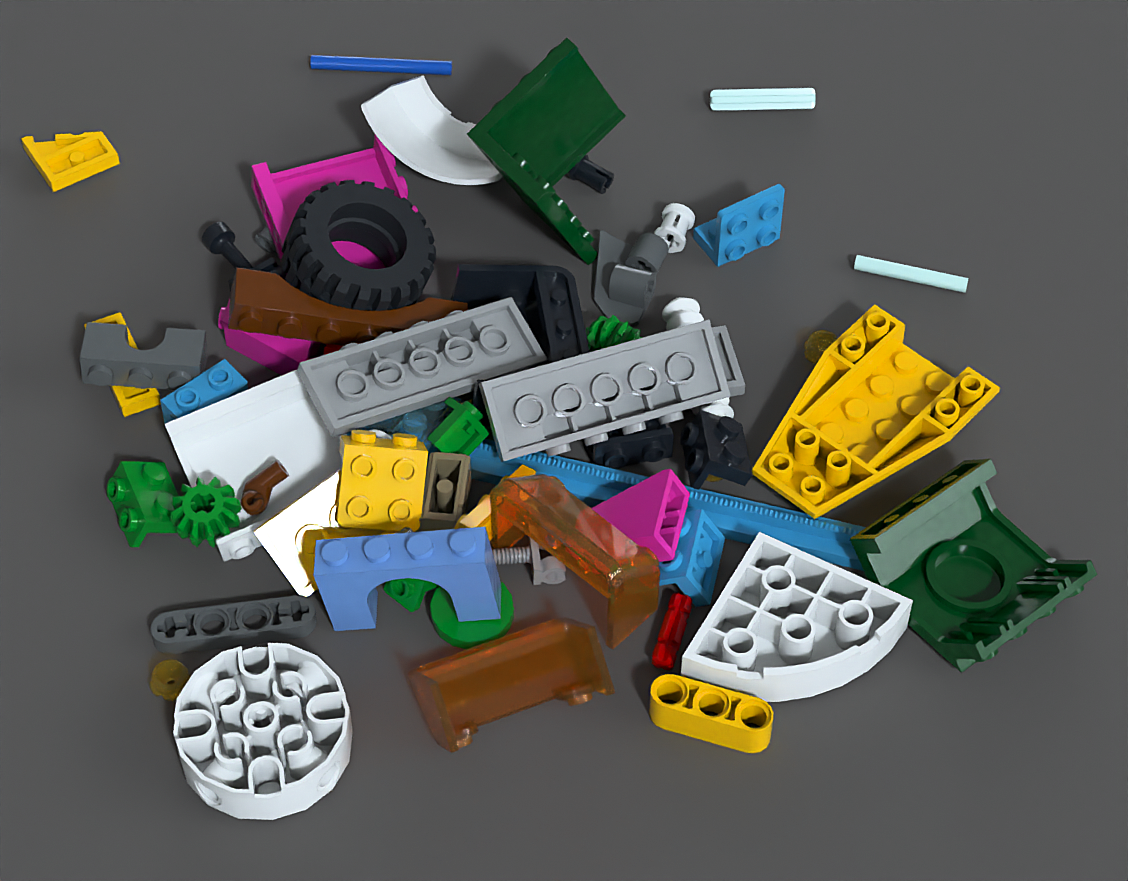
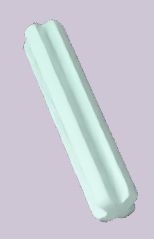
(762, 99)

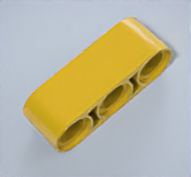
(724, 729)

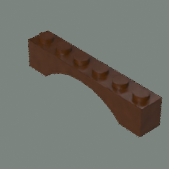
(272, 306)

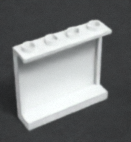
(246, 436)

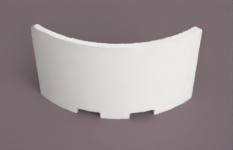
(426, 135)

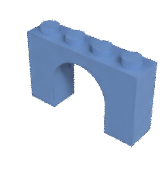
(451, 558)

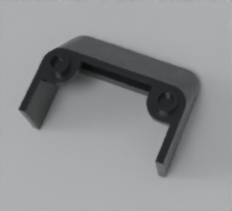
(544, 297)

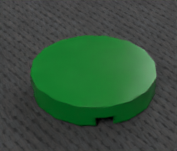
(469, 633)

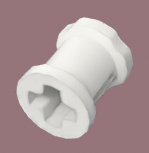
(677, 229)

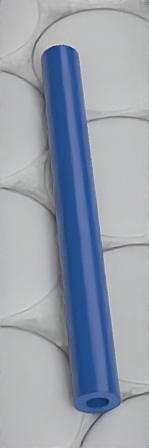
(381, 65)

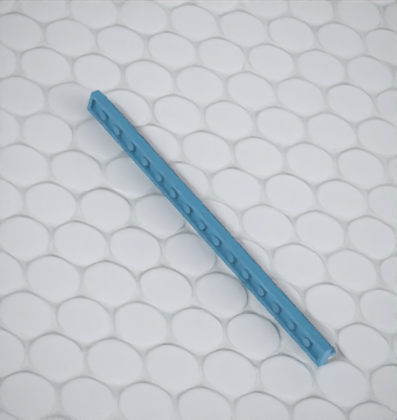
(733, 516)

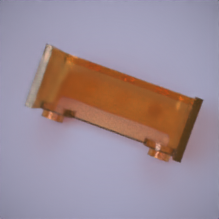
(583, 543)
(508, 676)

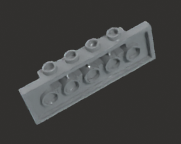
(419, 365)
(604, 392)

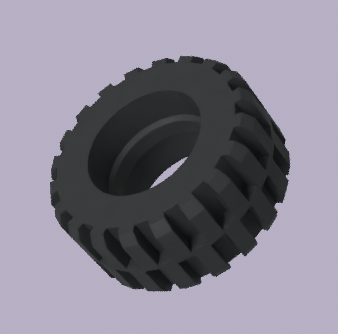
(367, 218)

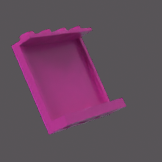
(284, 191)

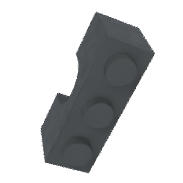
(111, 361)

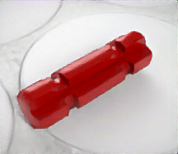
(672, 631)

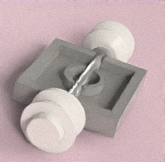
(684, 312)

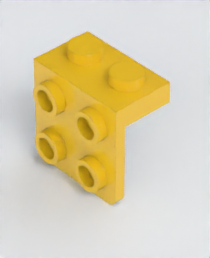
(381, 481)

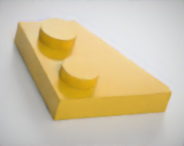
(71, 157)

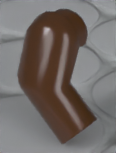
(259, 488)

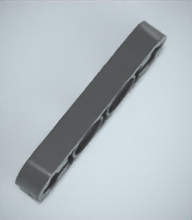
(234, 631)

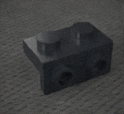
(716, 448)

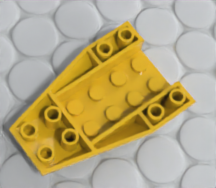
(866, 416)

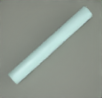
(911, 273)

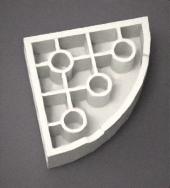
(793, 626)

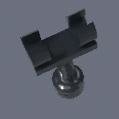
(220, 239)

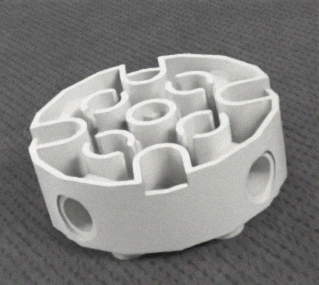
(263, 731)

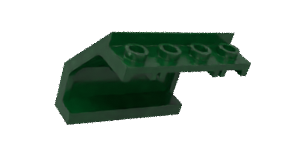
(965, 566)

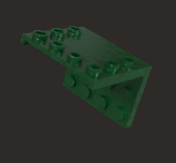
(544, 132)

